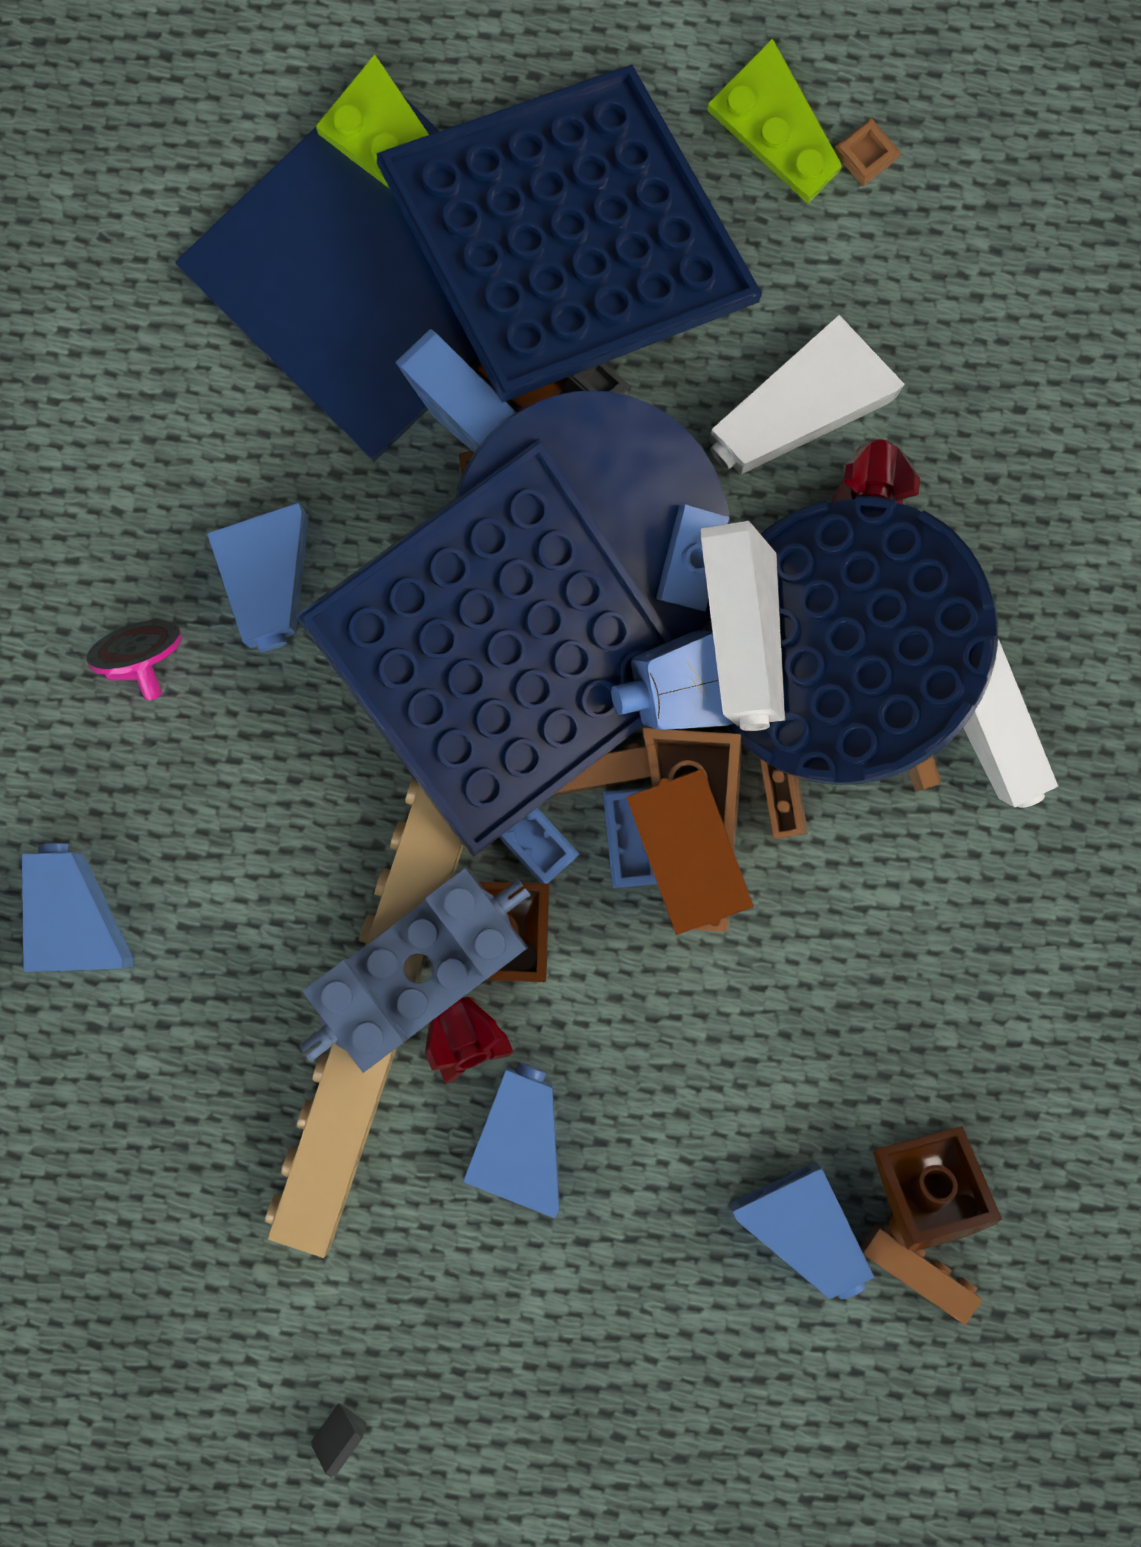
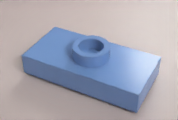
(684, 570)
(539, 846)
(626, 851)

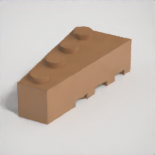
(720, 758)

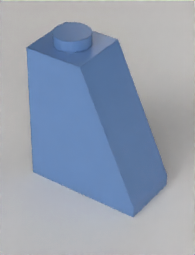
(453, 390)
(263, 573)
(67, 915)
(519, 1143)
(807, 1230)

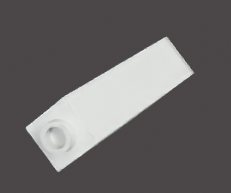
(809, 396)
(745, 623)
(1008, 741)

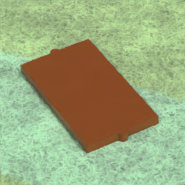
(689, 852)

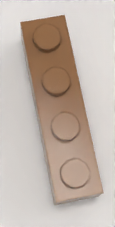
(612, 770)
(784, 802)
(920, 1274)

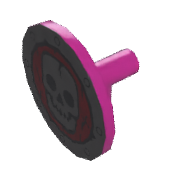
(133, 651)

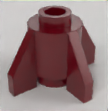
(878, 471)
(463, 1039)

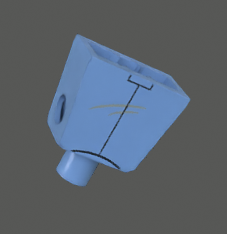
(675, 685)

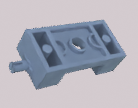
(373, 1004)

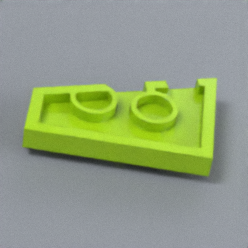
(370, 119)
(777, 124)

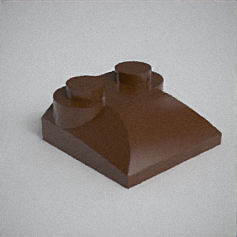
(531, 924)
(935, 1189)

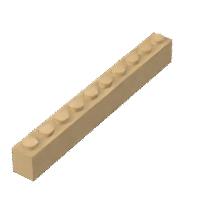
(346, 1097)

